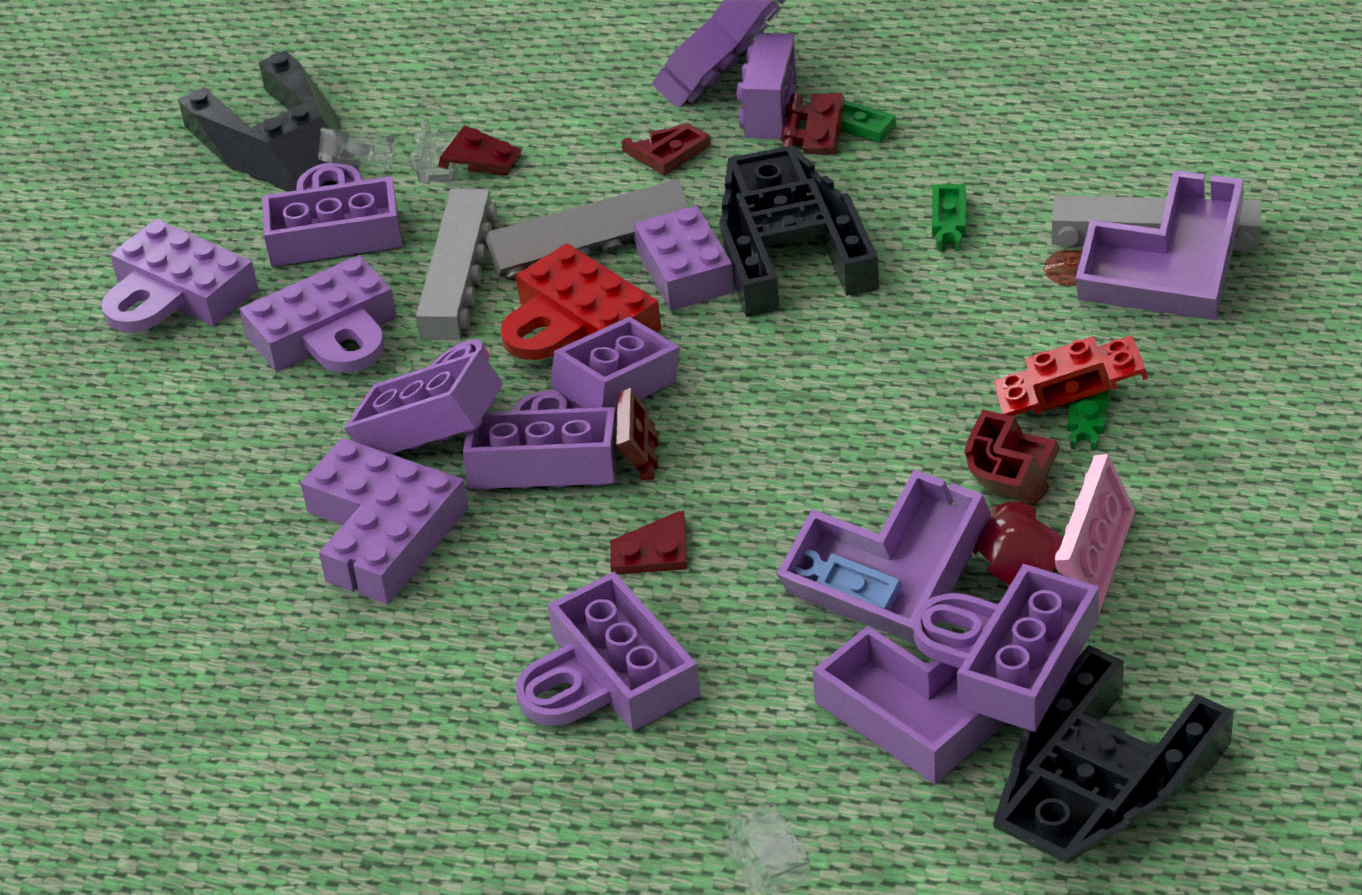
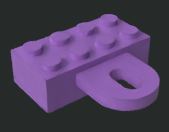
(331, 218)
(174, 274)
(319, 315)
(428, 402)
(542, 445)
(1014, 648)
(609, 655)

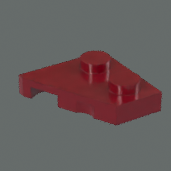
(668, 147)
(480, 152)
(651, 547)

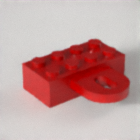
(572, 300)

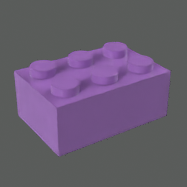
(767, 85)
(684, 258)
(613, 361)

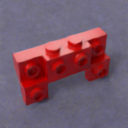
(1069, 375)

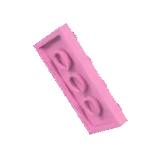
(1096, 528)

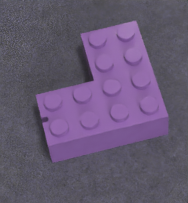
(714, 48)
(1171, 267)
(388, 513)
(920, 544)
(901, 704)

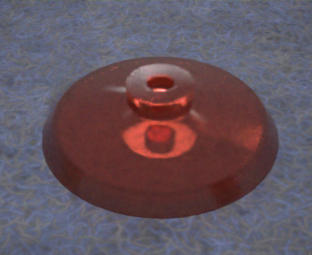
(1063, 266)

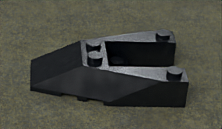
(279, 146)
(782, 199)
(1086, 780)

